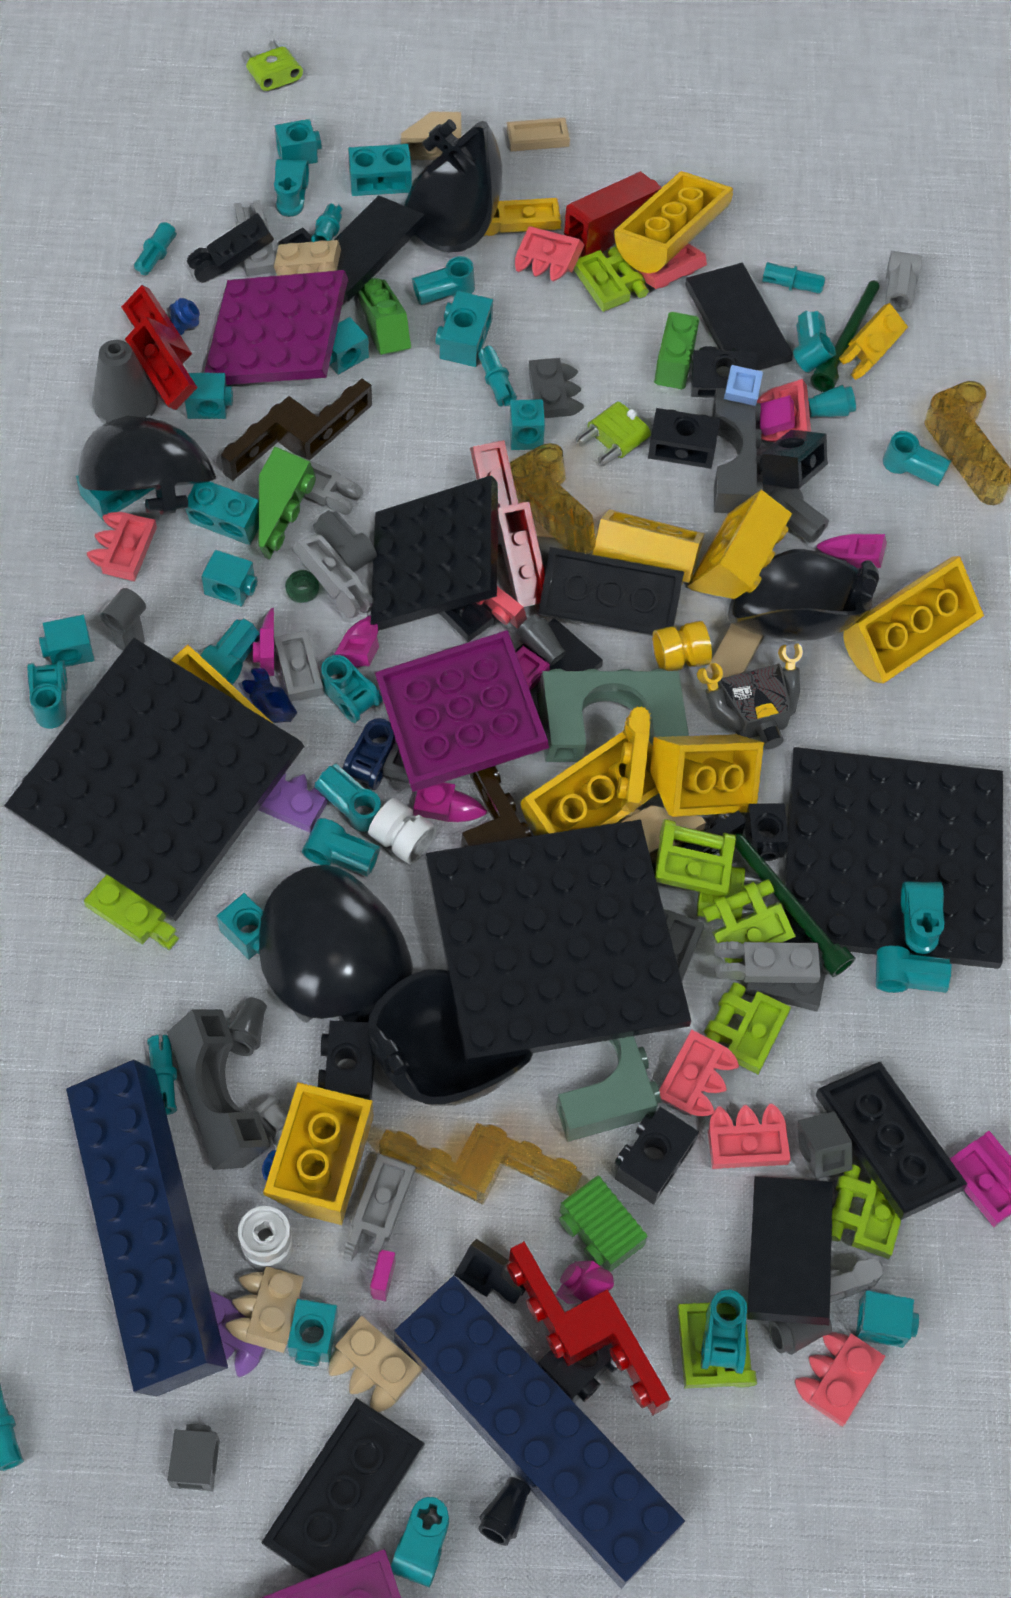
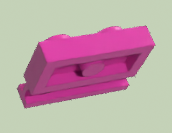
(988, 1176)

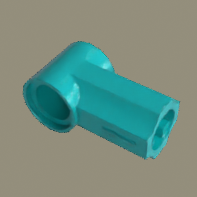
(455, 277)
(813, 341)
(907, 455)
(232, 649)
(347, 796)
(331, 844)
(900, 970)

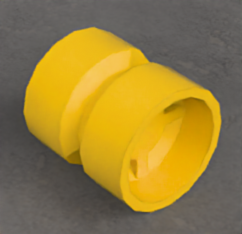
(687, 646)

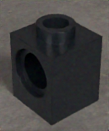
(769, 818)

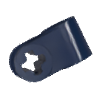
(367, 758)

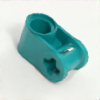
(291, 185)
(48, 687)
(351, 693)
(922, 914)
(725, 1340)
(420, 1548)

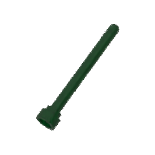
(827, 374)
(835, 957)

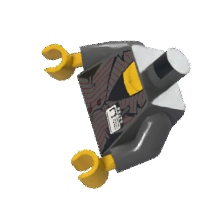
(756, 700)

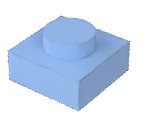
(743, 385)

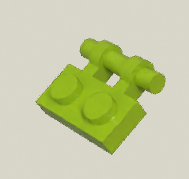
(604, 283)
(765, 925)
(757, 1030)
(877, 1224)

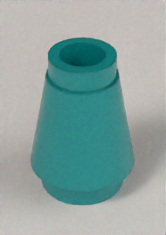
(833, 403)

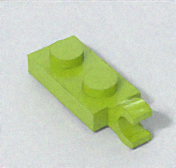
(130, 913)

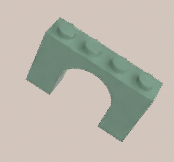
(567, 693)
(614, 1102)

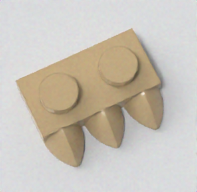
(307, 257)
(269, 1310)
(375, 1363)

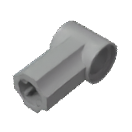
(903, 275)

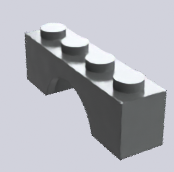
(737, 479)
(201, 1051)

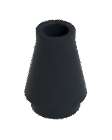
(504, 1514)

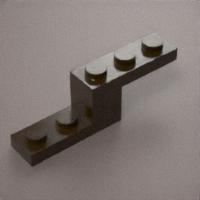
(296, 429)
(501, 808)

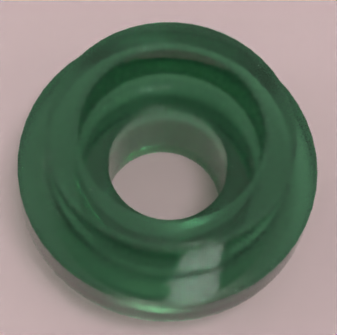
(299, 579)

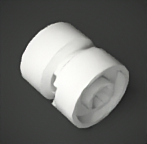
(406, 834)
(265, 1238)

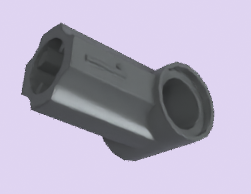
(804, 518)
(350, 546)
(123, 617)

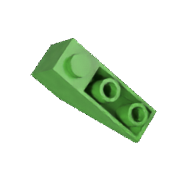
(384, 316)
(281, 490)

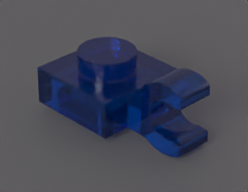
(269, 699)

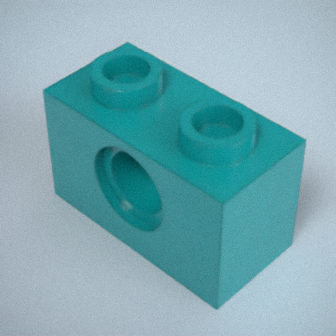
(465, 328)

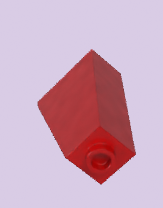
(601, 212)

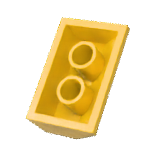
(648, 542)
(742, 548)
(706, 773)
(319, 1152)

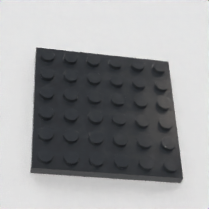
(154, 777)
(881, 821)
(555, 941)

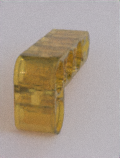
(954, 428)
(538, 480)

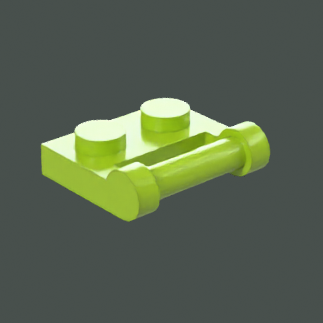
(694, 868)
(691, 1331)

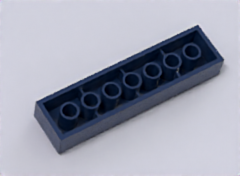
(146, 1230)
(538, 1431)

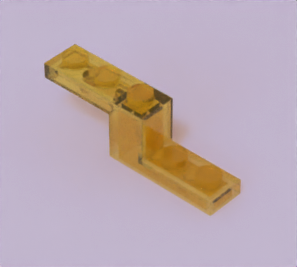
(482, 1162)

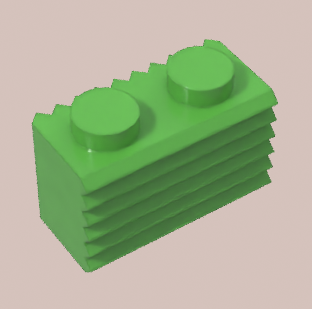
(676, 350)
(602, 1224)

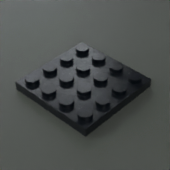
(435, 553)

